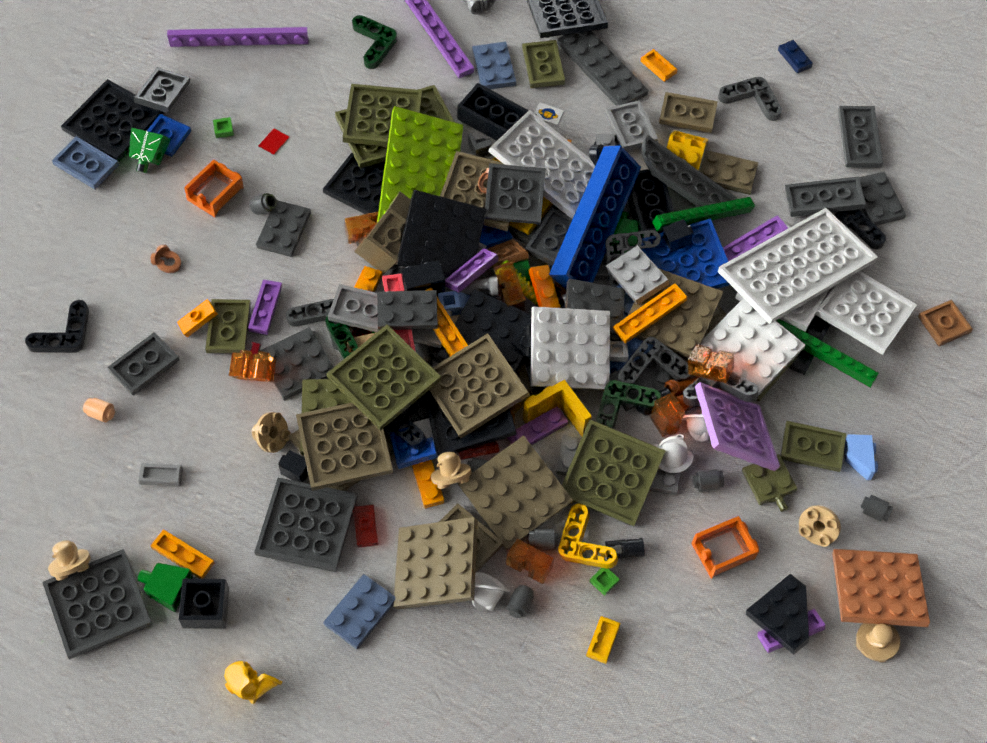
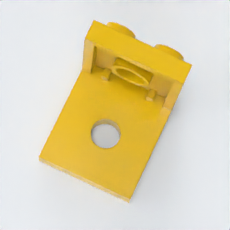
(687, 147)
(561, 396)

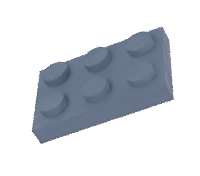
(494, 65)
(85, 162)
(360, 611)

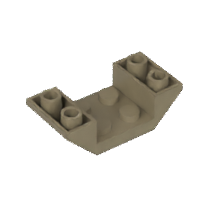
(384, 240)

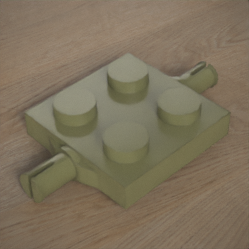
(770, 484)

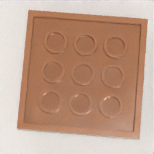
(880, 588)

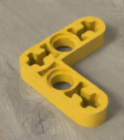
(579, 547)

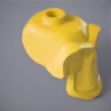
(245, 682)

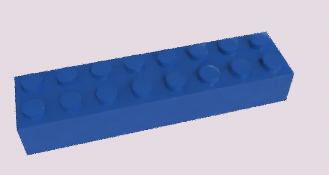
(596, 216)

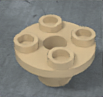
(271, 432)
(450, 471)
(819, 525)
(68, 560)
(877, 641)

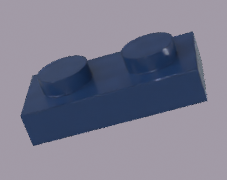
(795, 56)

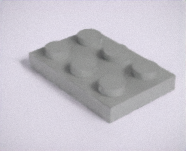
(630, 124)
(637, 275)

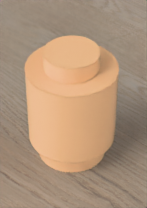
(99, 409)

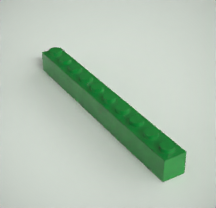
(712, 211)
(833, 356)

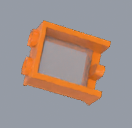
(213, 187)
(725, 546)

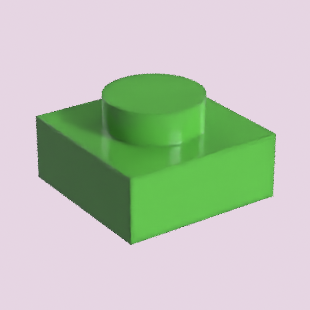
(223, 127)
(604, 580)

